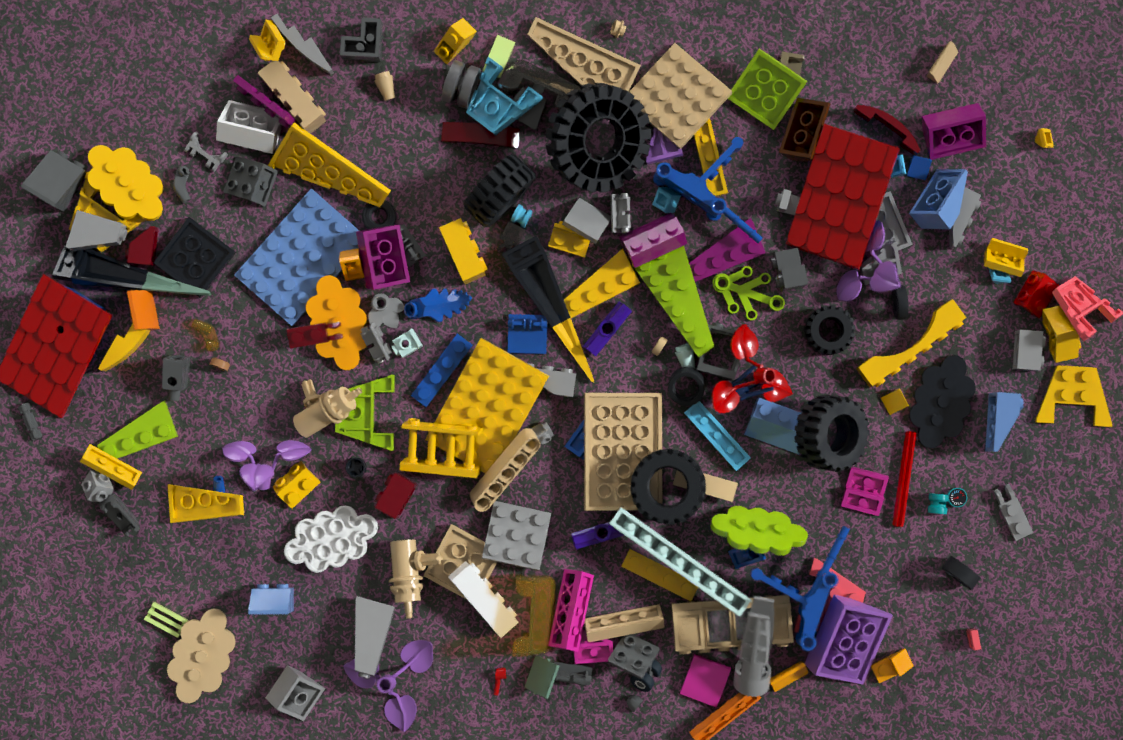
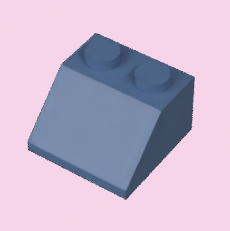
(271, 600)

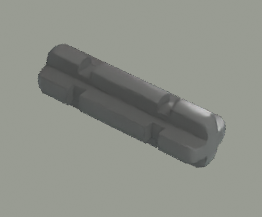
(30, 421)

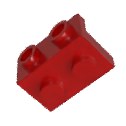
(1036, 293)

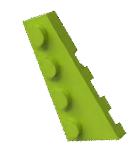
(144, 432)

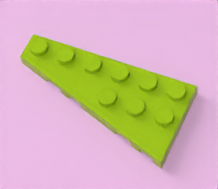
(675, 290)

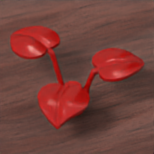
(745, 345)

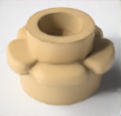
(618, 28)

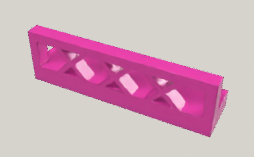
(574, 610)

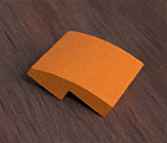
(143, 310)

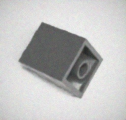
(55, 179)

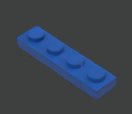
(441, 370)

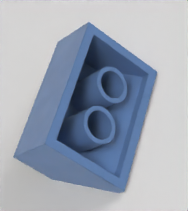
(773, 425)

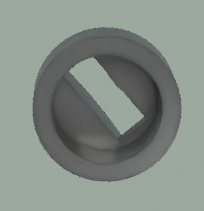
(634, 702)

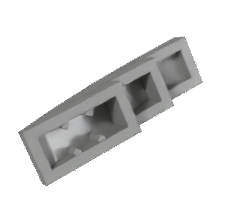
(306, 48)

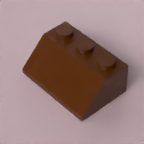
(804, 129)

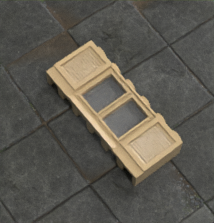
(712, 625)

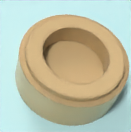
(659, 346)

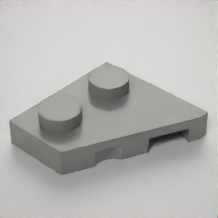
(888, 252)

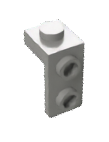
(787, 202)

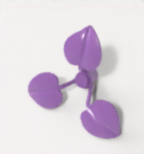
(883, 278)
(259, 475)
(398, 710)

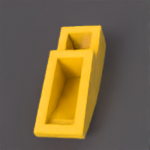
(123, 347)

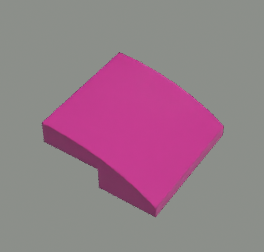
(857, 488)
(705, 680)

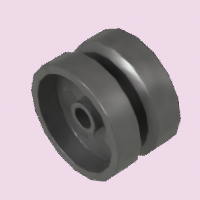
(460, 84)

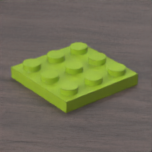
(767, 89)

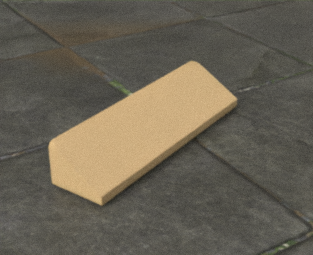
(624, 623)

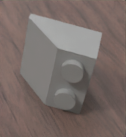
(295, 693)

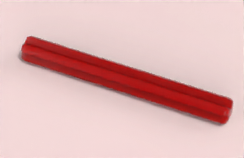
(904, 479)

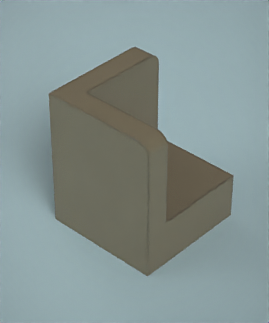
(792, 61)

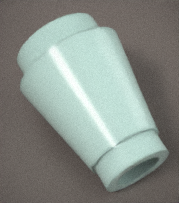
(685, 355)

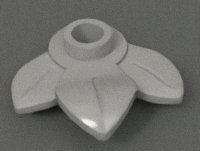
(388, 313)

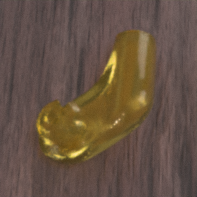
(208, 333)

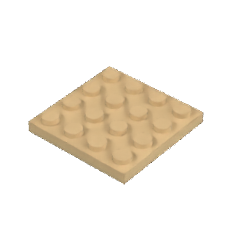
(679, 95)

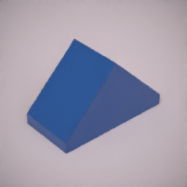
(745, 557)

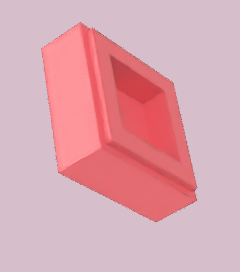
(973, 639)

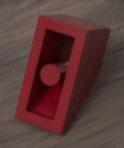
(143, 248)

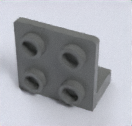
(251, 180)

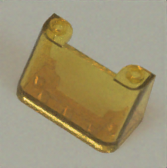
(542, 593)

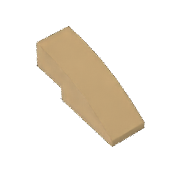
(715, 486)

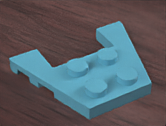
(493, 107)

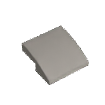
(587, 220)

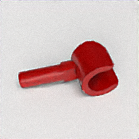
(500, 673)

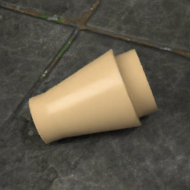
(385, 85)

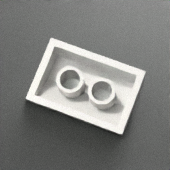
(248, 127)

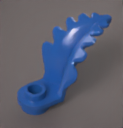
(436, 305)

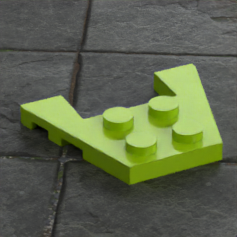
(361, 420)

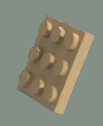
(455, 550)

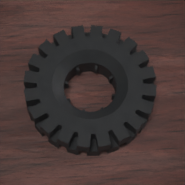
(570, 130)

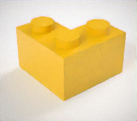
(1063, 337)

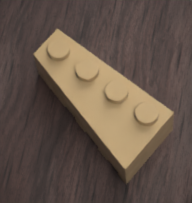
(292, 96)

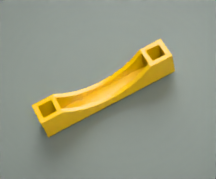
(943, 319)

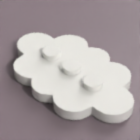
(331, 539)

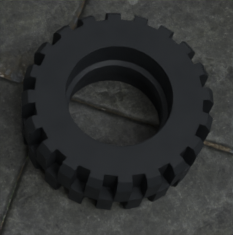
(499, 190)
(850, 435)
(641, 486)

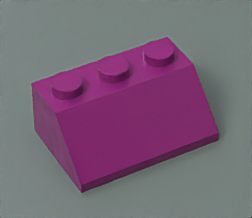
(954, 131)
(653, 239)
(382, 257)

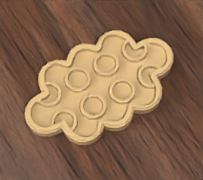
(201, 655)

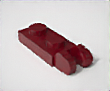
(312, 334)

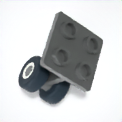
(637, 658)

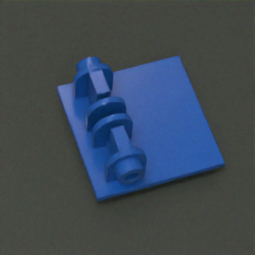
(527, 334)

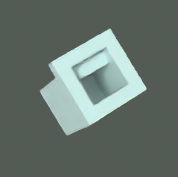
(414, 343)

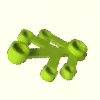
(744, 291)

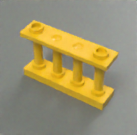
(430, 464)

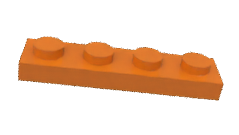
(723, 716)

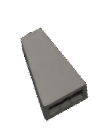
(371, 631)

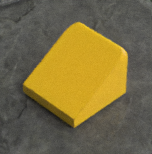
(894, 401)

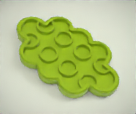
(759, 530)

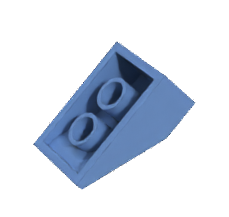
(940, 200)
(1001, 416)

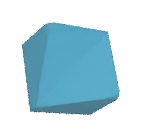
(666, 199)

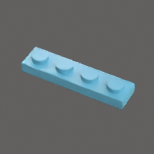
(717, 435)

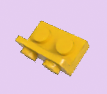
(568, 241)

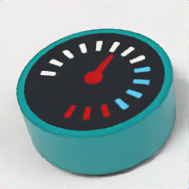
(957, 497)

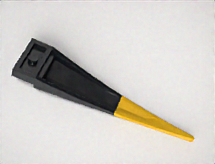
(534, 272)

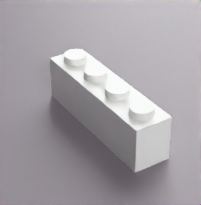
(482, 598)

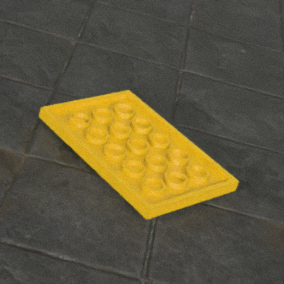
(494, 395)

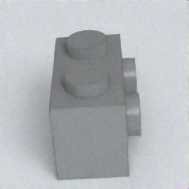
(1028, 350)

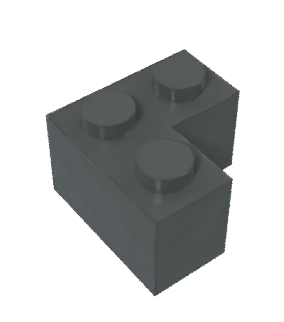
(367, 46)
(789, 270)

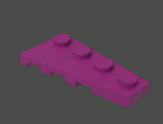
(259, 98)
(726, 253)

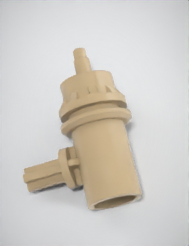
(324, 408)
(405, 567)

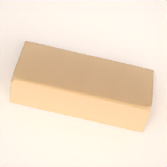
(943, 62)

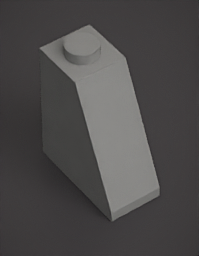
(94, 232)

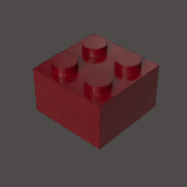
(396, 495)

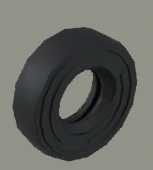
(369, 209)
(900, 303)

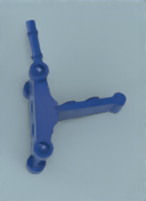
(696, 191)
(814, 600)

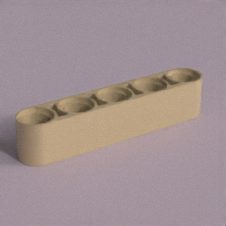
(508, 461)

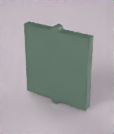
(541, 676)

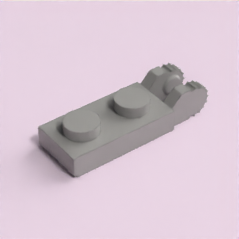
(1013, 514)

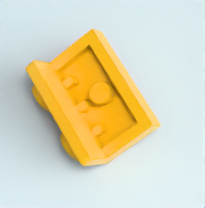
(269, 43)
(1005, 257)
(295, 484)

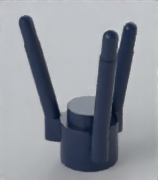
(743, 392)

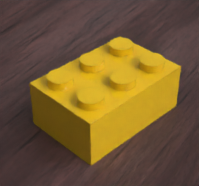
(463, 250)

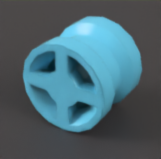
(521, 216)

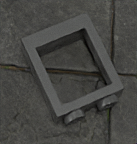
(716, 371)

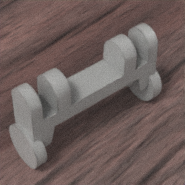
(216, 159)

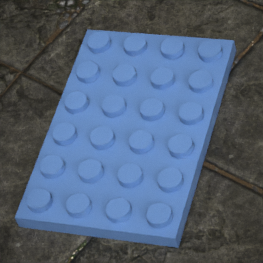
(298, 255)

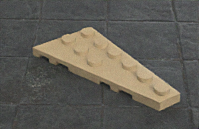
(583, 59)

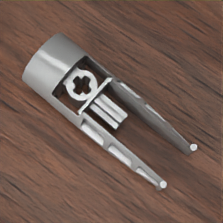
(753, 672)

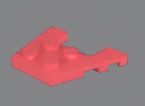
(1078, 301)
(843, 588)

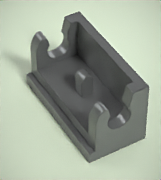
(119, 514)

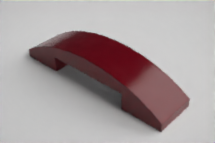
(478, 134)
(908, 143)

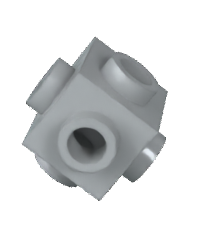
(97, 486)

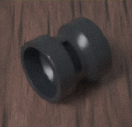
(356, 467)

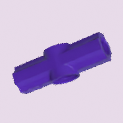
(615, 319)
(589, 536)

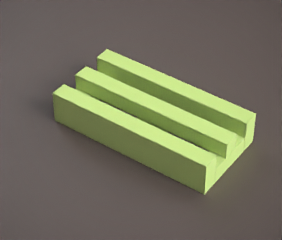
(151, 612)

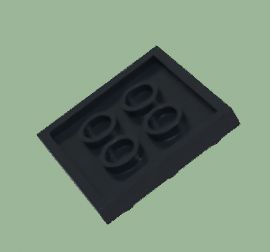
(194, 256)

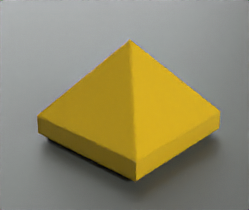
(1044, 138)

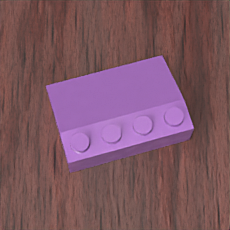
(848, 640)

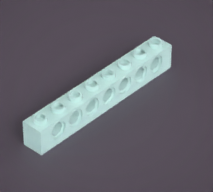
(680, 562)

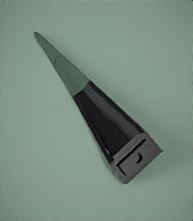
(97, 269)

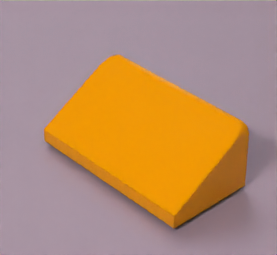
(788, 676)

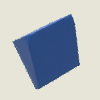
(919, 167)

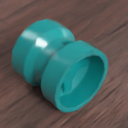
(937, 503)

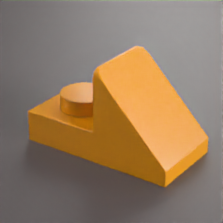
(351, 264)
(892, 665)

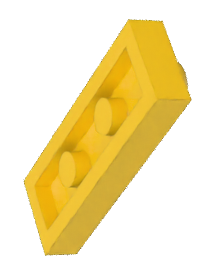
(110, 467)

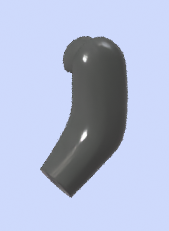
(179, 184)

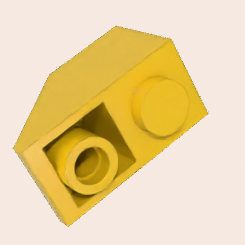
(454, 40)

